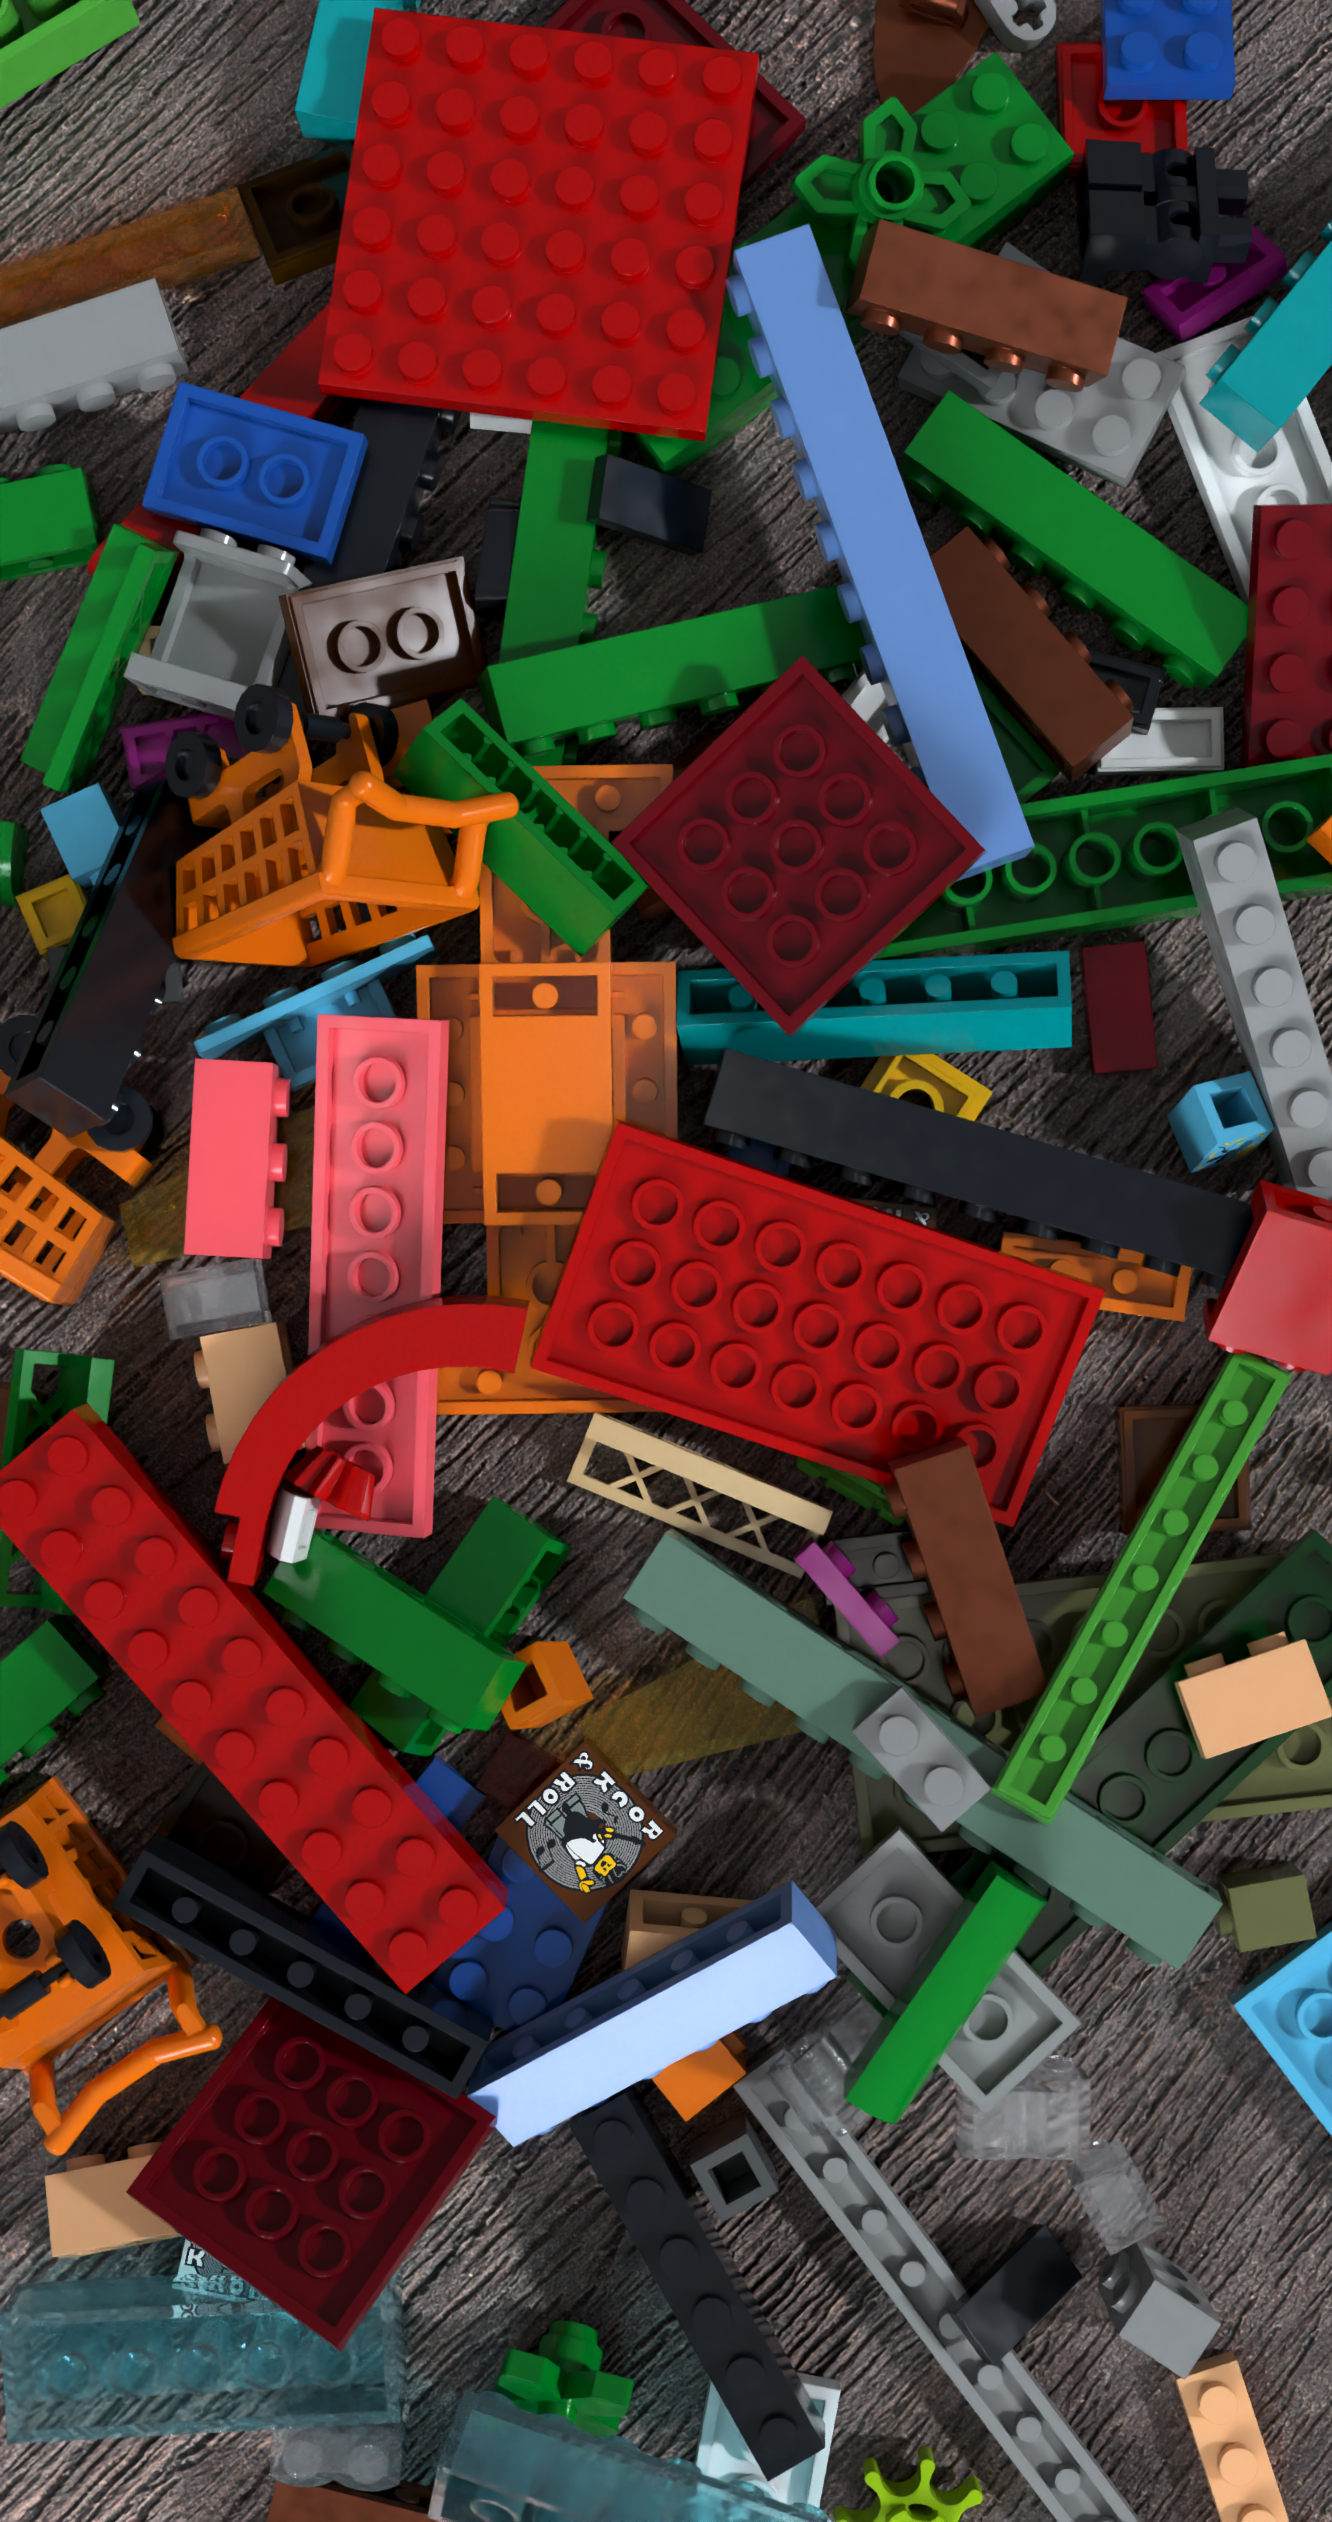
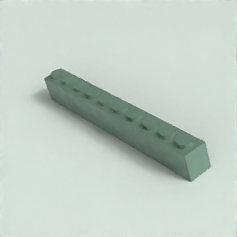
(836, 1687)

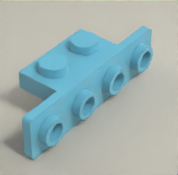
(291, 1016)

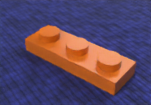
(1127, 1283)

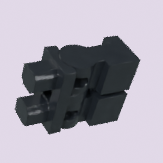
(1158, 212)

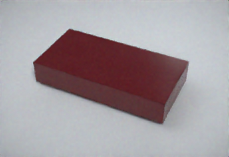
(1118, 1008)

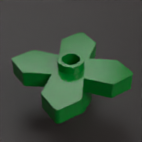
(884, 159)
(567, 2380)

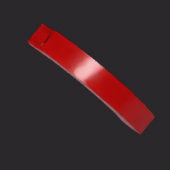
(397, 1342)

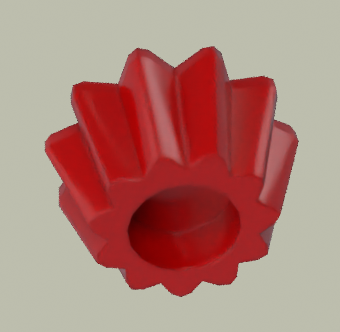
(335, 1481)

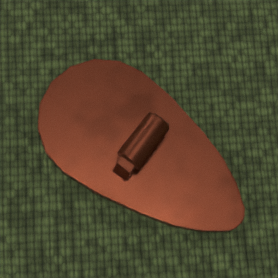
(923, 47)

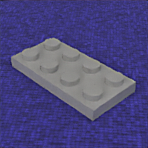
(1093, 429)
(884, 1926)

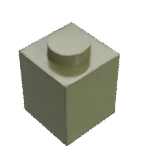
(1264, 1907)

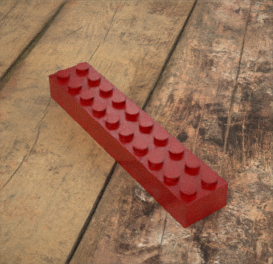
(246, 1698)

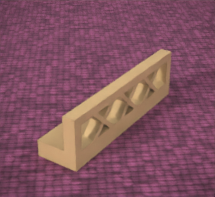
(704, 1471)

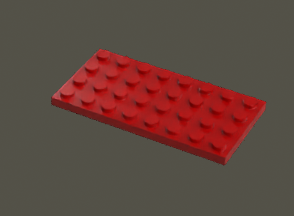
(810, 1318)

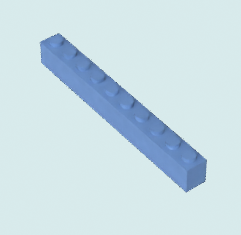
(874, 539)

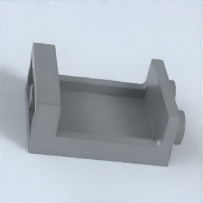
(220, 624)

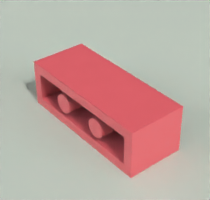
(236, 1159)

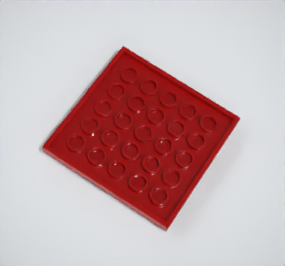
(539, 224)

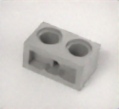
(1158, 2307)

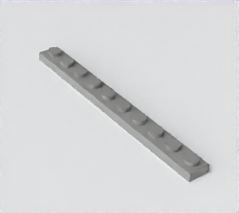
(923, 2290)

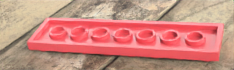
(379, 1243)

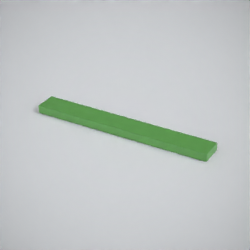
(1139, 1586)

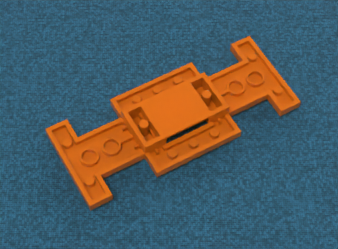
(536, 1090)

